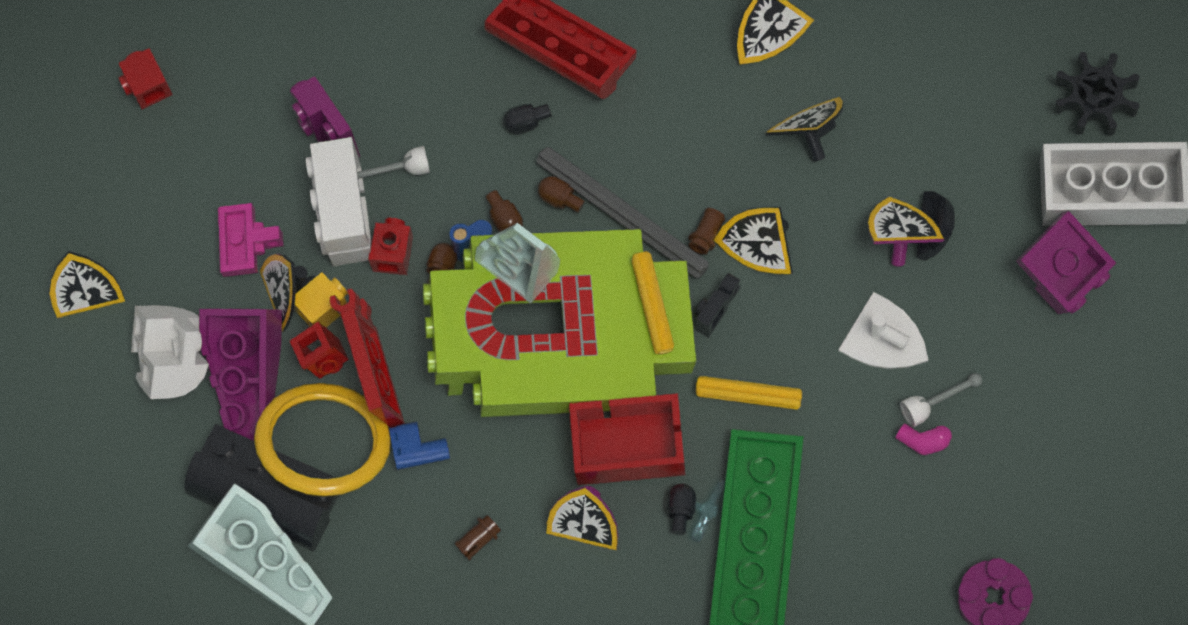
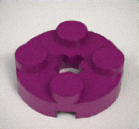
(994, 575)

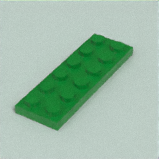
(757, 529)

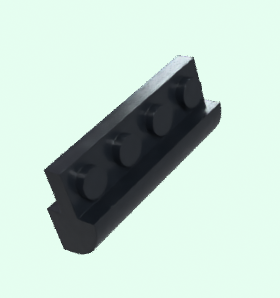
(233, 460)

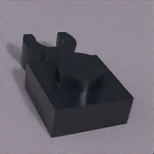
(711, 311)

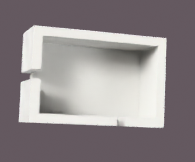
(336, 197)

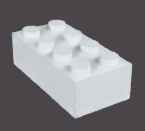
(1115, 183)

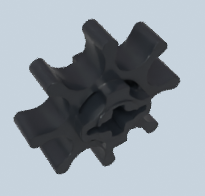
(1101, 106)

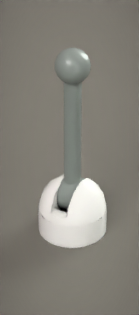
(414, 162)
(917, 409)

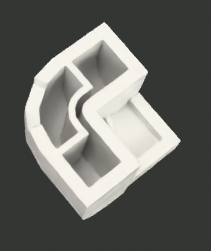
(167, 351)

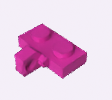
(243, 239)

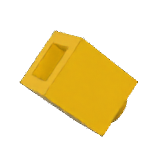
(313, 300)

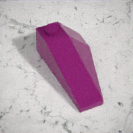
(242, 361)

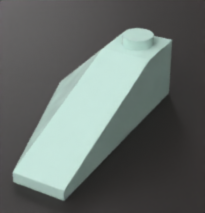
(519, 260)
(255, 551)

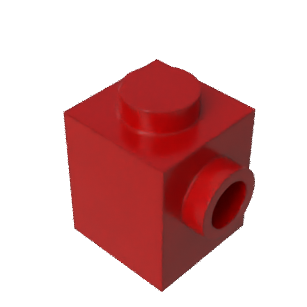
(143, 78)

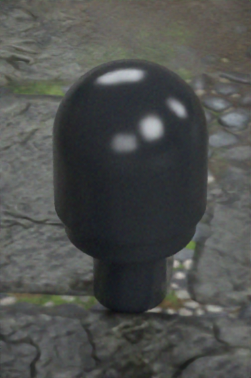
(525, 118)
(681, 507)

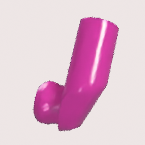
(925, 442)

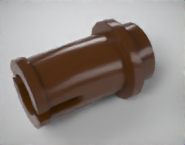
(703, 238)
(478, 537)

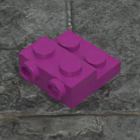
(318, 113)
(1066, 264)

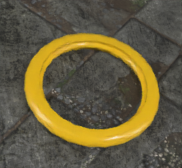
(316, 486)

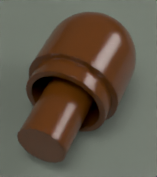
(559, 194)
(503, 212)
(441, 258)

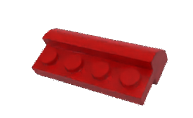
(562, 43)

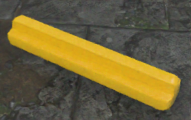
(652, 303)
(748, 392)

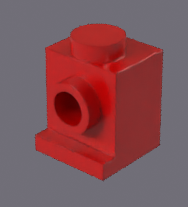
(393, 257)
(324, 359)

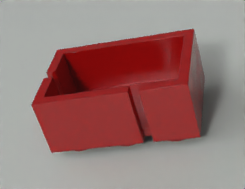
(633, 444)

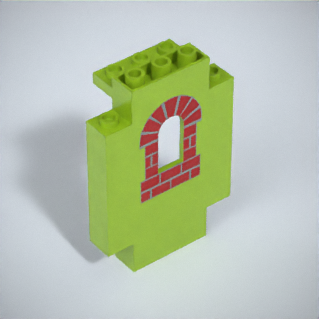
(605, 329)

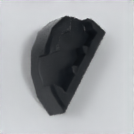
(942, 213)

